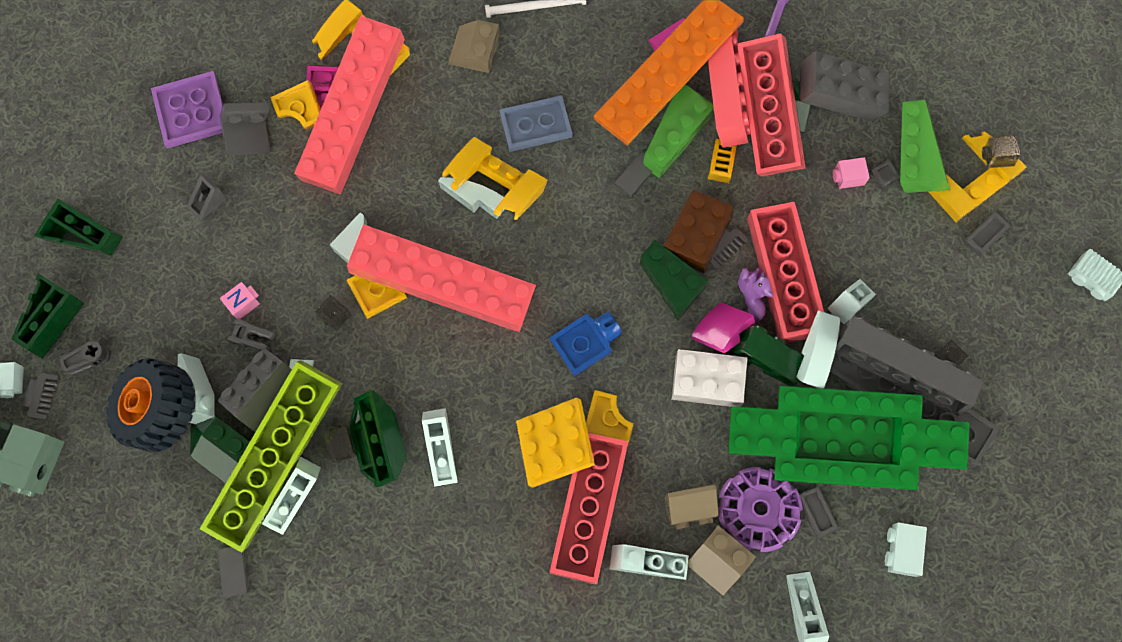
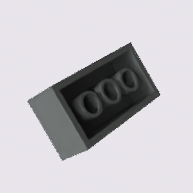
(844, 86)

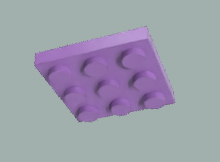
(188, 109)

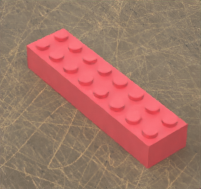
(350, 105)
(440, 278)

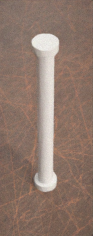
(530, 5)

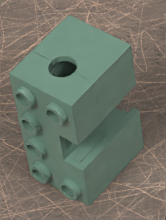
(27, 459)

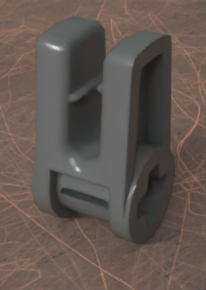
(244, 330)
(82, 358)

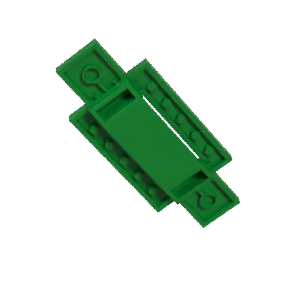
(852, 429)

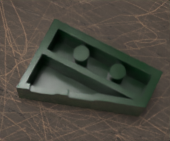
(77, 229)
(672, 278)
(45, 317)
(769, 354)

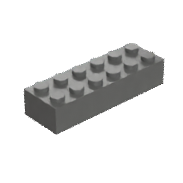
(908, 366)

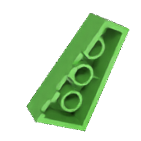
(680, 125)
(920, 154)

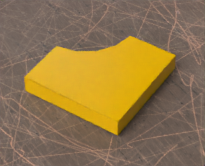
(298, 103)
(374, 296)
(605, 418)

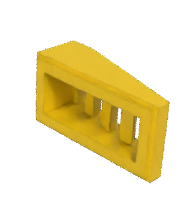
(717, 175)

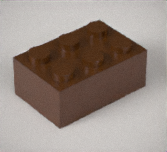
(699, 230)

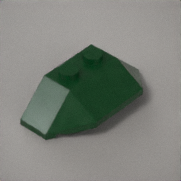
(377, 439)
(217, 446)

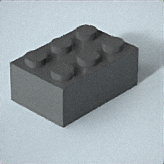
(255, 389)

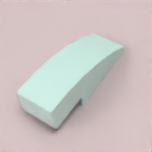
(473, 195)
(819, 350)

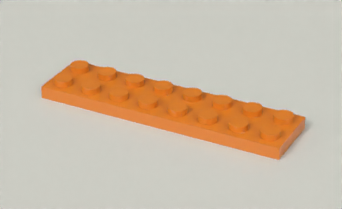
(668, 69)

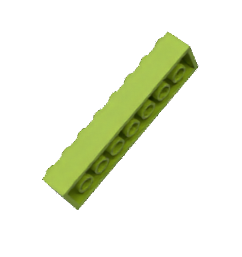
(271, 456)

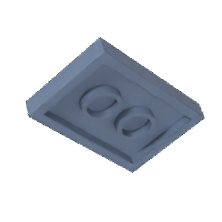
(535, 123)

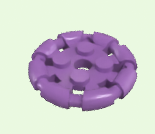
(750, 519)

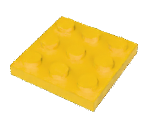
(555, 442)

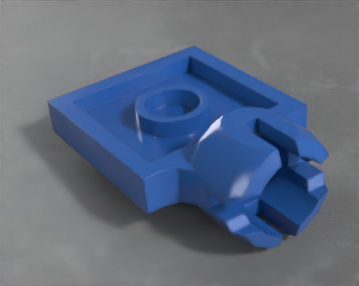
(586, 341)

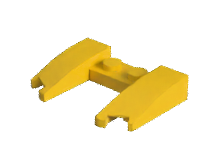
(342, 23)
(476, 157)
(960, 201)

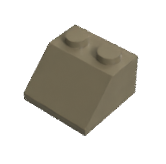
(475, 46)
(692, 506)
(720, 560)

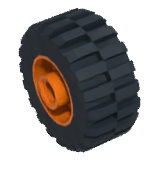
(150, 405)

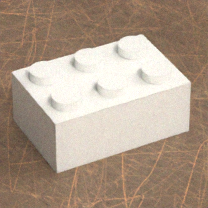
(709, 378)

